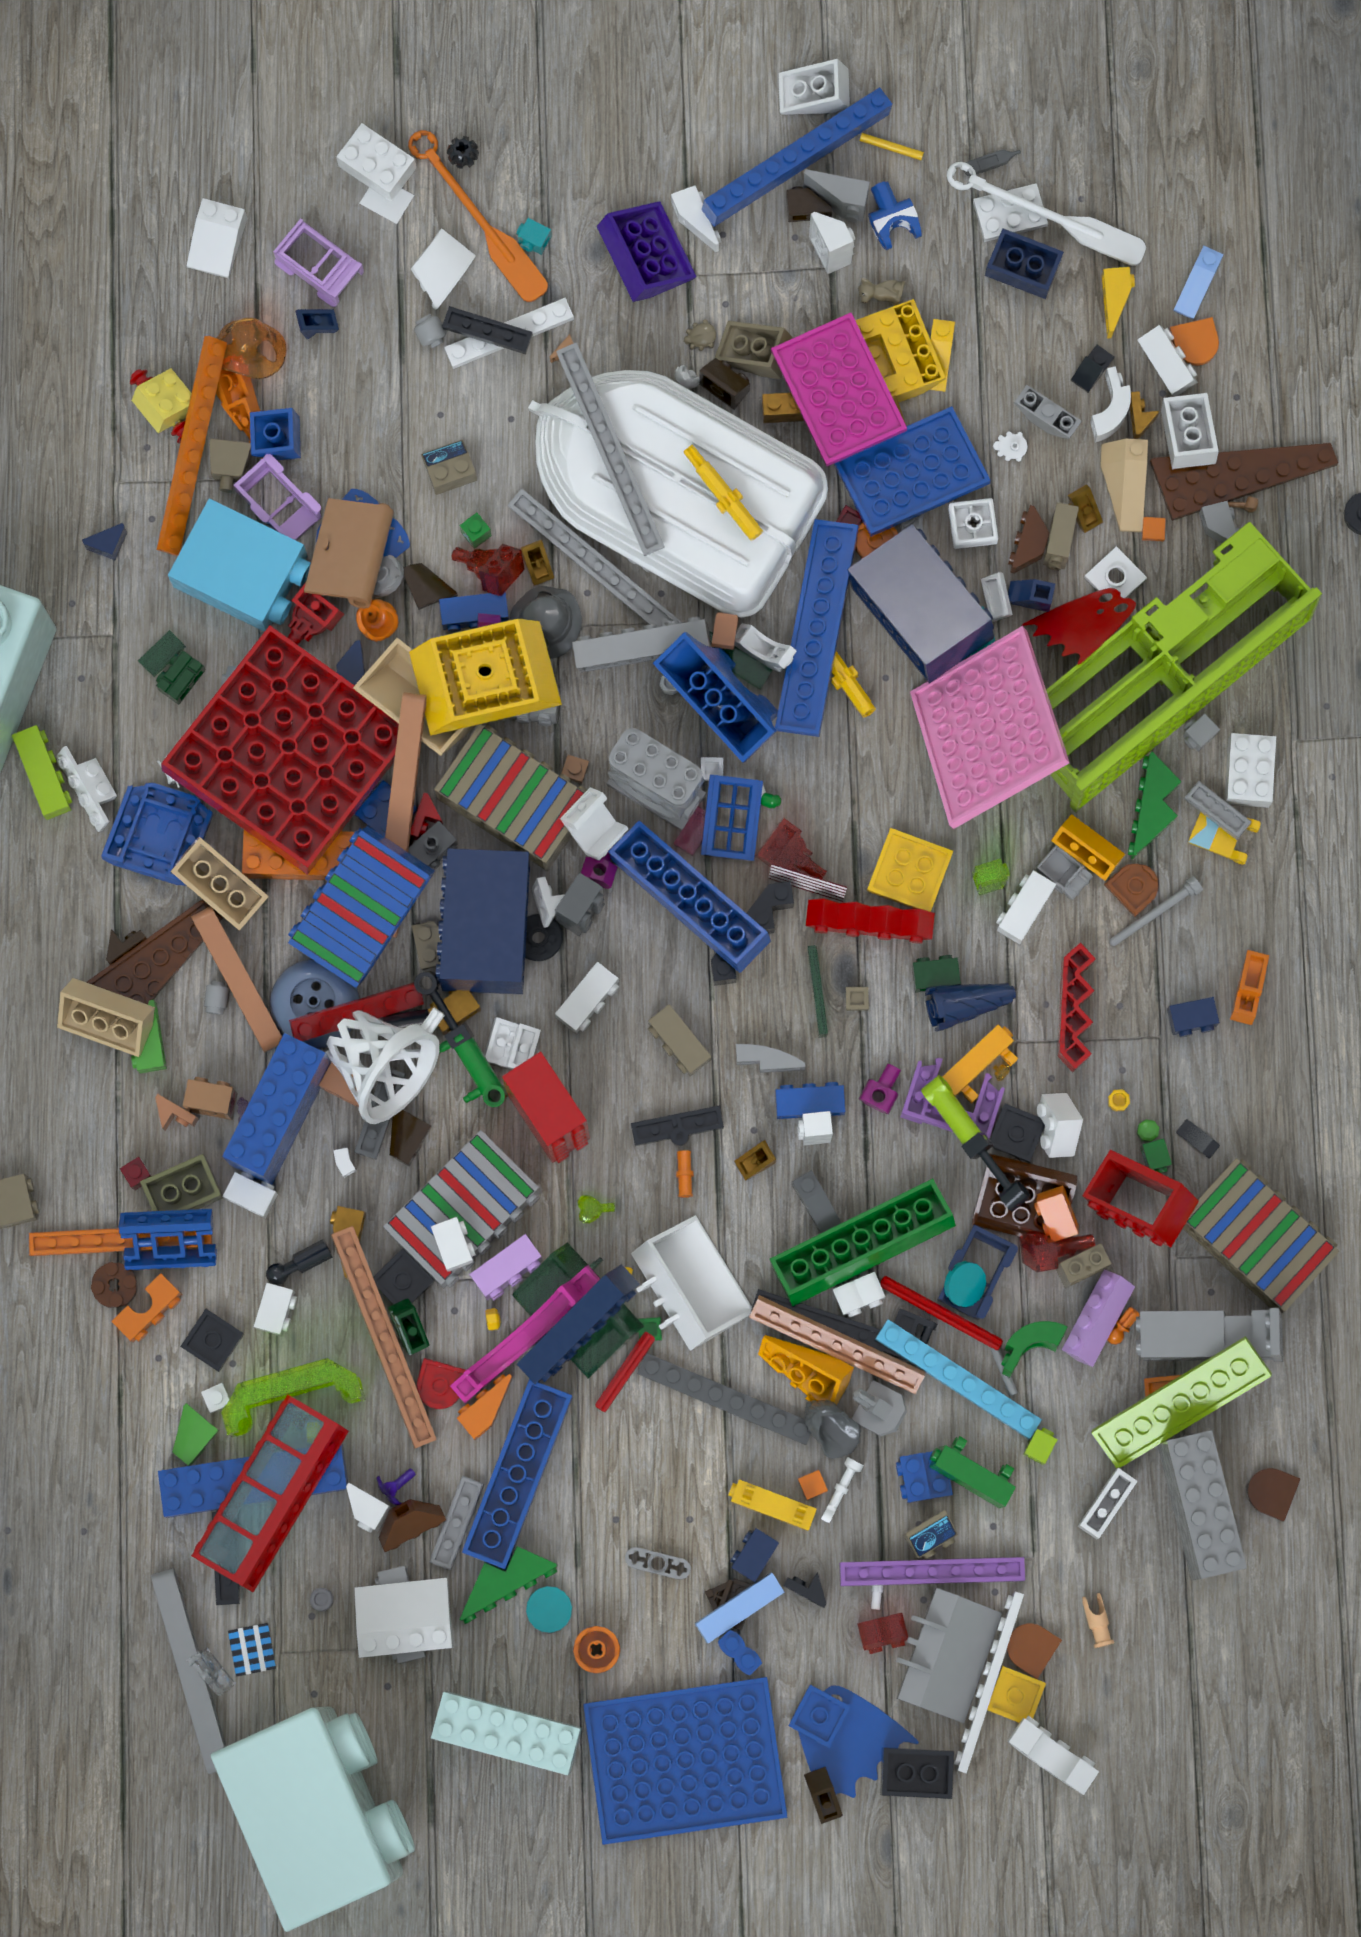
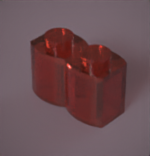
(883, 1632)

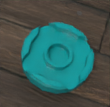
(965, 1284)
(549, 1609)

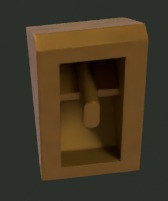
(537, 562)
(755, 1160)

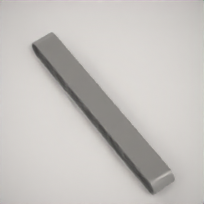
(183, 1647)

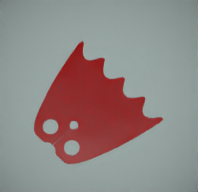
(1079, 625)

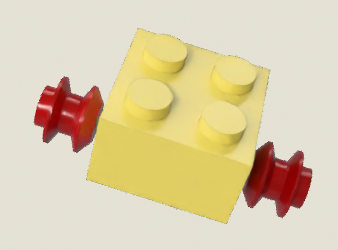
(162, 400)

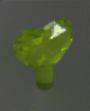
(591, 1208)

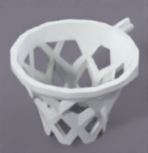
(382, 1053)

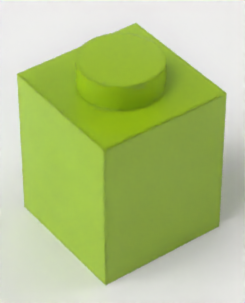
(1040, 1445)

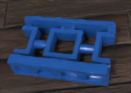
(163, 1225)

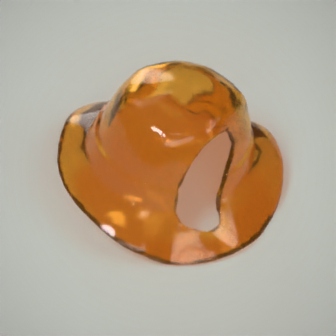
(242, 353)

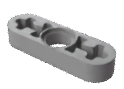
(642, 1553)

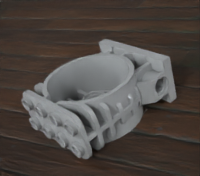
(655, 777)

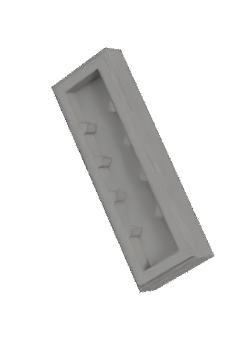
(1217, 810)

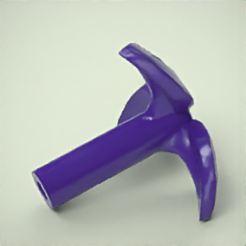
(390, 1488)

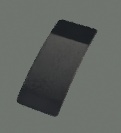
(1198, 1138)

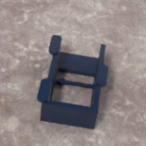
(981, 1307)

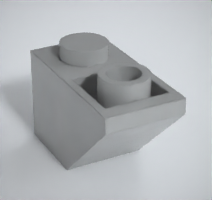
(1218, 521)

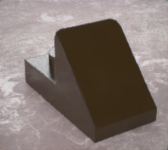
(117, 948)

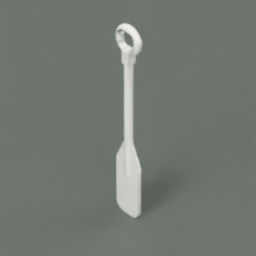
(1085, 230)

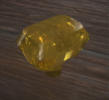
(1001, 1072)

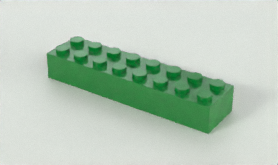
(862, 1242)

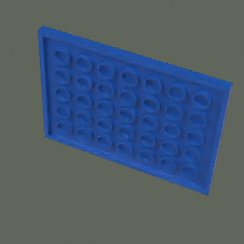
(685, 1760)

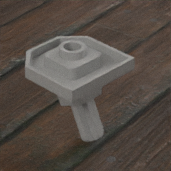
(879, 1409)

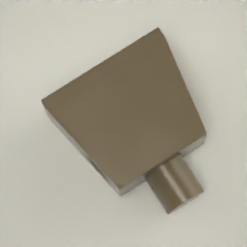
(229, 461)

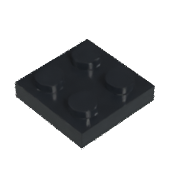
(1017, 1133)
(402, 1278)
(212, 1340)

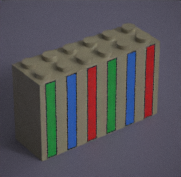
(510, 795)
(1259, 1236)

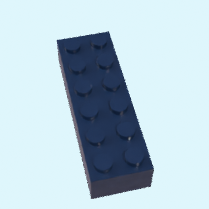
(579, 1324)

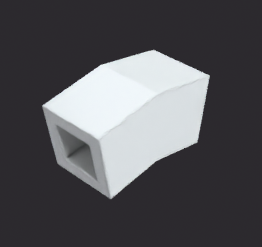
(343, 1162)

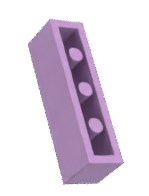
(1098, 1318)

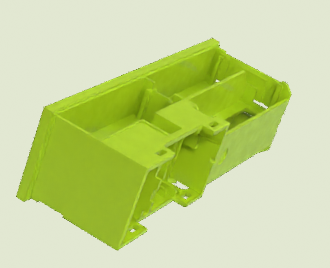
(1175, 634)

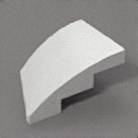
(441, 266)

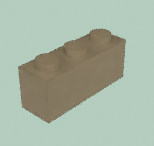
(678, 1041)

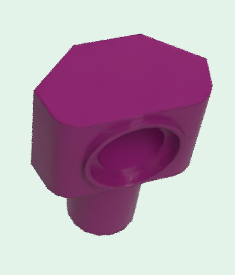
(605, 865)
(884, 1086)

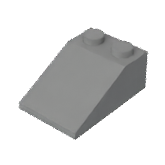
(843, 194)

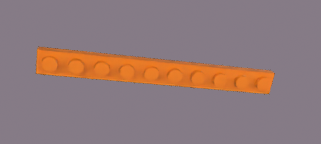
(191, 445)

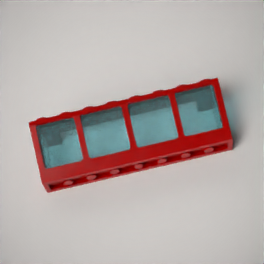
(270, 1493)

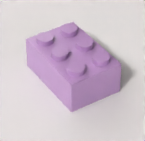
(506, 1268)

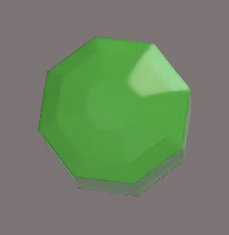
(1148, 1130)

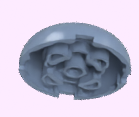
(299, 981)

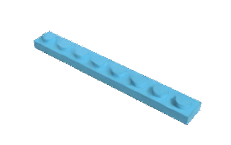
(958, 1379)

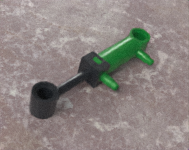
(464, 1044)

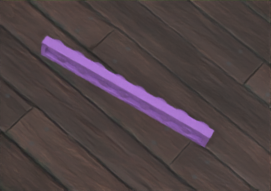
(932, 1571)

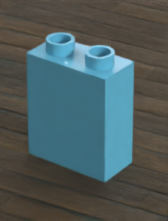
(240, 566)

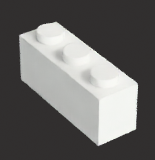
(1168, 360)
(1025, 906)
(587, 998)
(815, 1128)
(1107, 1503)

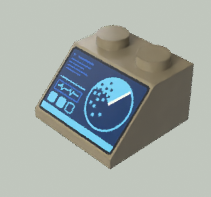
(449, 467)
(930, 1535)

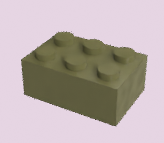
(183, 1187)

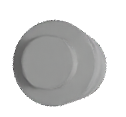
(216, 998)

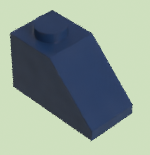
(352, 664)

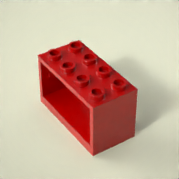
(1171, 1217)

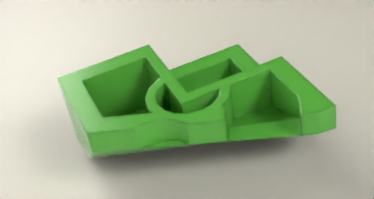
(192, 1435)

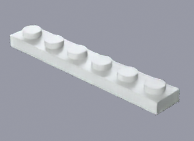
(535, 321)

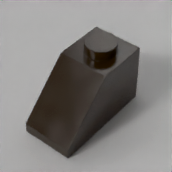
(803, 202)
(823, 1795)

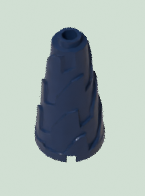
(965, 1002)

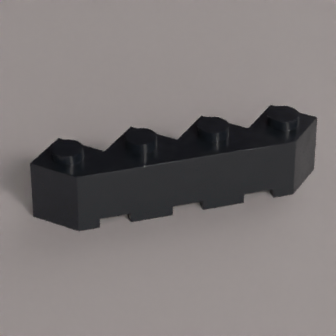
(773, 898)

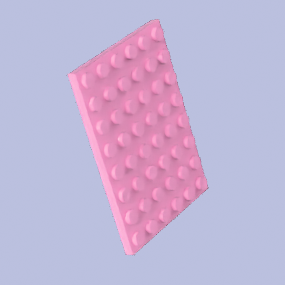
(989, 727)

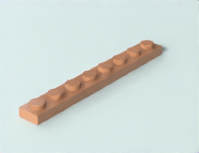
(837, 1344)

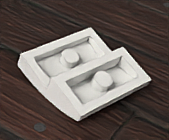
(510, 1043)

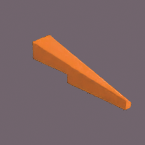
(237, 398)

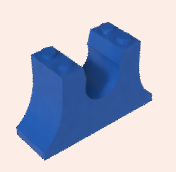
(711, 688)

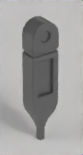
(991, 161)

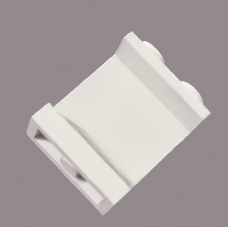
(593, 824)

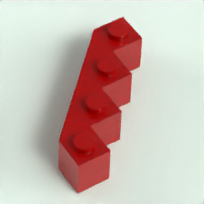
(877, 921)
(1072, 1019)

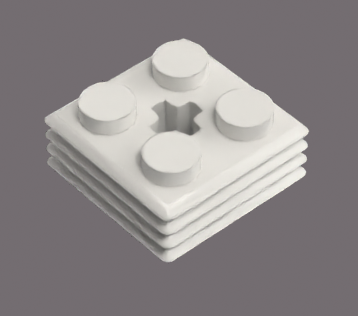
(981, 512)

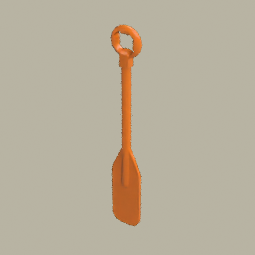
(502, 248)

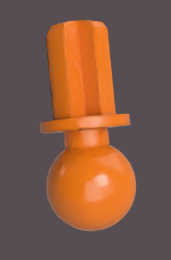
(1123, 1324)

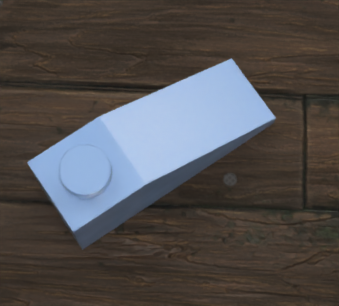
(1198, 282)

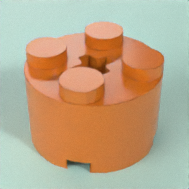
(610, 1648)

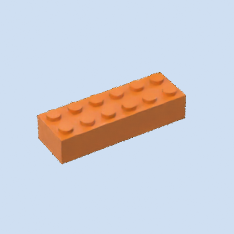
(264, 863)

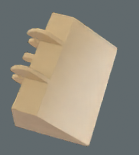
(385, 687)

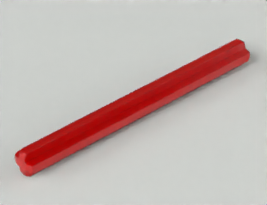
(941, 1313)

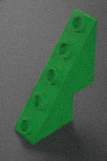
(1152, 811)
(497, 1584)

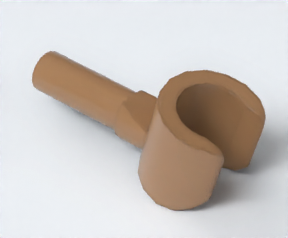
(1250, 505)

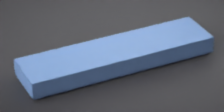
(739, 1607)

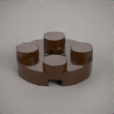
(127, 1283)

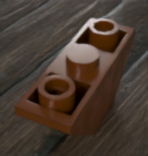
(1030, 541)
(408, 1522)

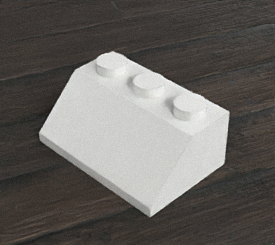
(831, 241)

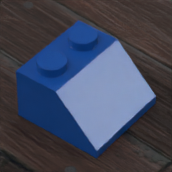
(275, 434)

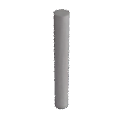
(1009, 1383)

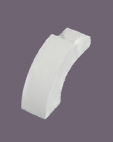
(1111, 419)
(763, 649)

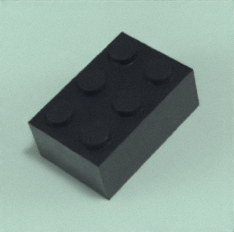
(917, 1773)

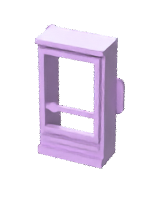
(335, 280)
(301, 520)

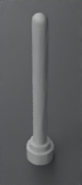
(1190, 887)

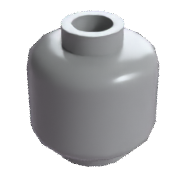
(430, 331)

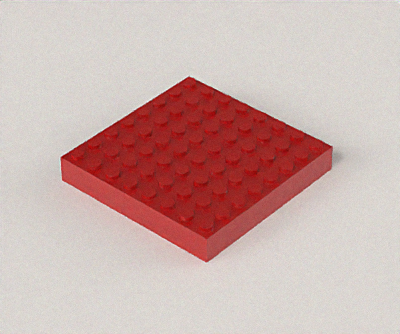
(285, 750)

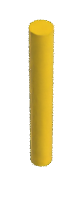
(872, 140)

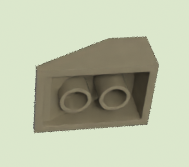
(749, 347)

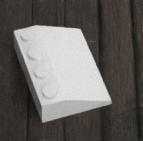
(403, 1617)

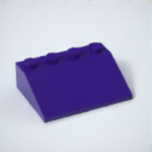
(645, 250)

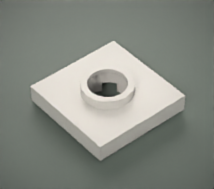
(1116, 558)

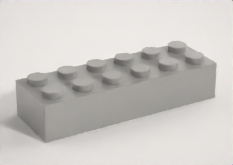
(635, 645)

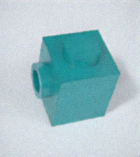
(533, 236)

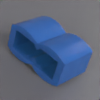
(744, 1657)

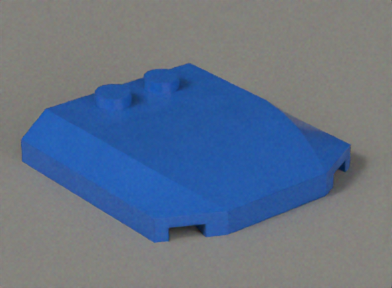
(155, 830)

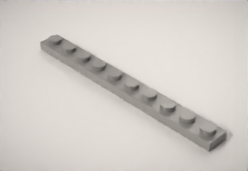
(610, 449)
(590, 560)

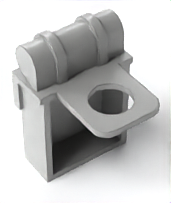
(1064, 872)

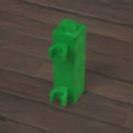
(971, 1475)

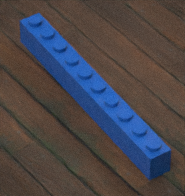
(796, 157)

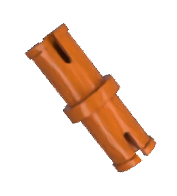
(684, 1174)

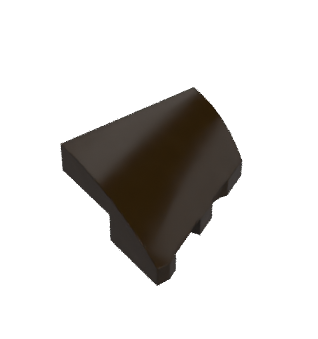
(426, 585)
(407, 1136)

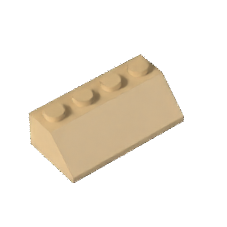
(219, 883)
(105, 1017)

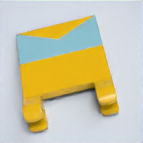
(1216, 840)

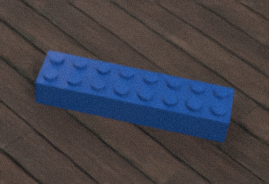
(689, 896)
(517, 1474)
(206, 1485)

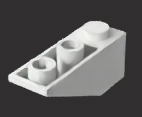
(689, 212)

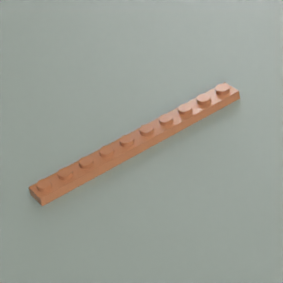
(383, 1337)

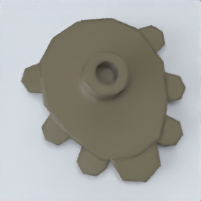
(701, 336)

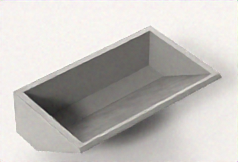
(948, 1655)

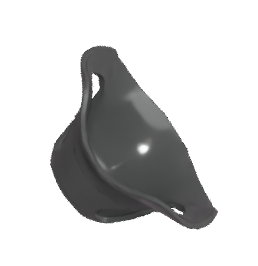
(557, 614)

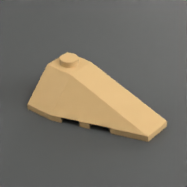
(1125, 474)

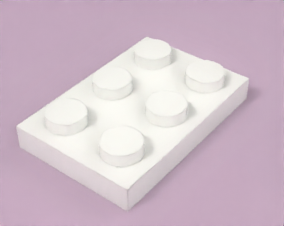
(997, 213)

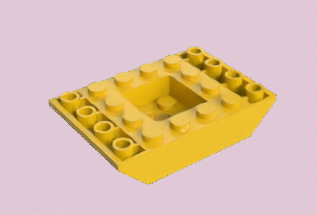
(902, 350)
(462, 698)

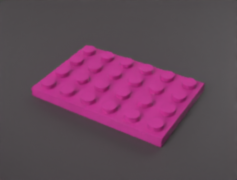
(839, 389)

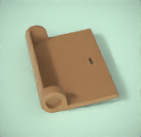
(355, 551)

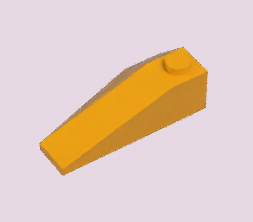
(811, 1371)

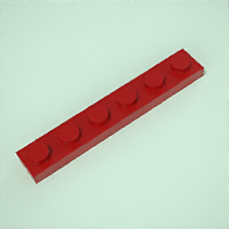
(376, 1005)

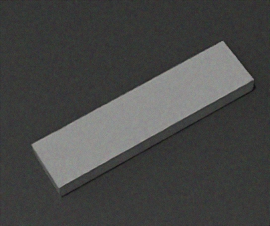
(456, 1523)

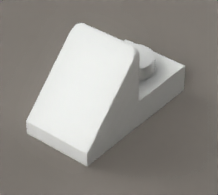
(545, 901)

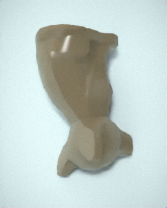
(885, 291)

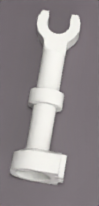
(841, 1488)

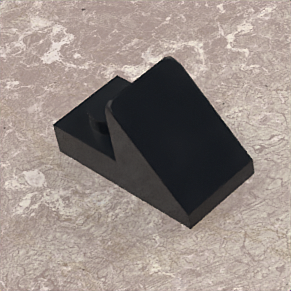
(1092, 368)
(813, 1593)

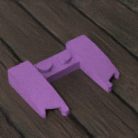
(920, 1110)

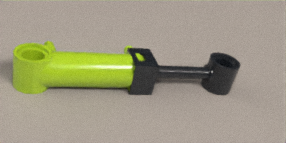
(974, 1141)

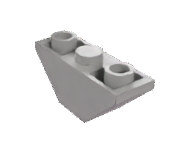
(1046, 413)

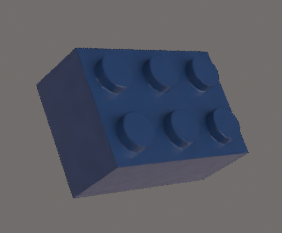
(1024, 263)

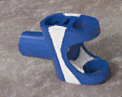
(892, 215)

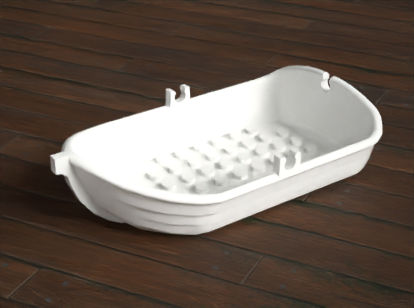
(702, 546)

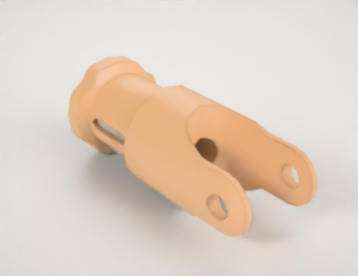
(1098, 1623)

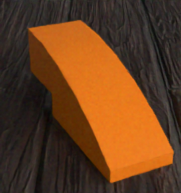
(1249, 987)

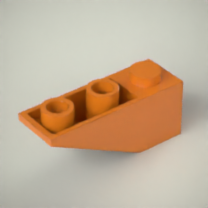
(482, 1414)

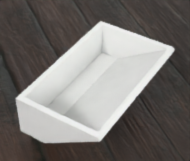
(691, 1282)

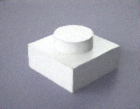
(711, 766)
(215, 1397)

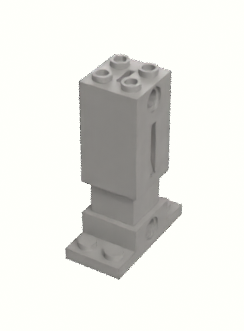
(1206, 1333)

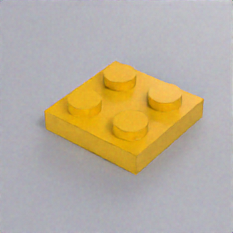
(1015, 1695)

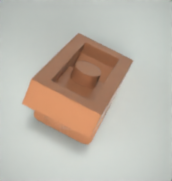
(725, 630)
(168, 1110)

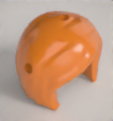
(381, 621)

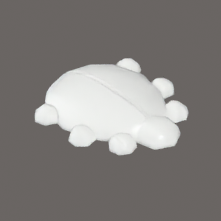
(1011, 446)

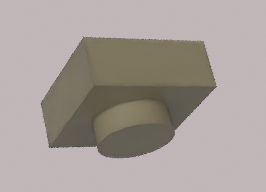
(857, 999)

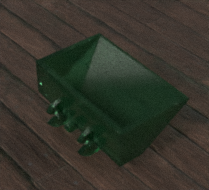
(558, 1270)

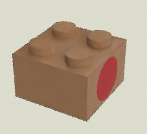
(209, 1098)

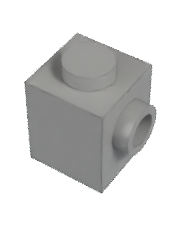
(1200, 732)

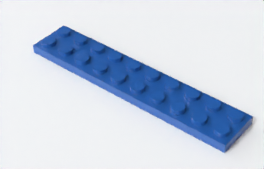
(817, 628)

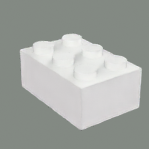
(376, 162)
(1189, 430)
(1250, 770)

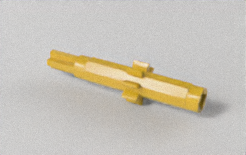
(728, 499)
(846, 679)

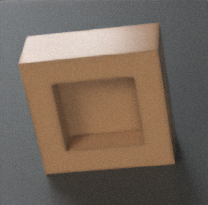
(575, 768)

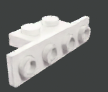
(89, 784)

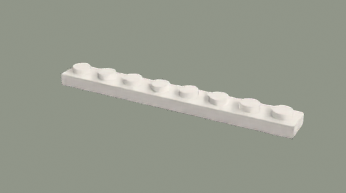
(991, 1672)

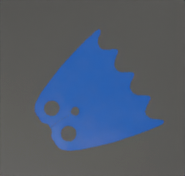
(857, 1743)

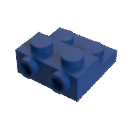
(921, 1480)

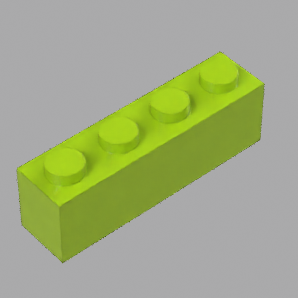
(42, 772)

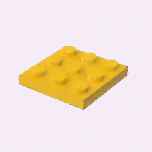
(909, 870)

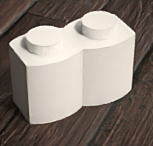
(859, 1294)

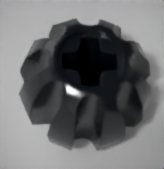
(455, 156)

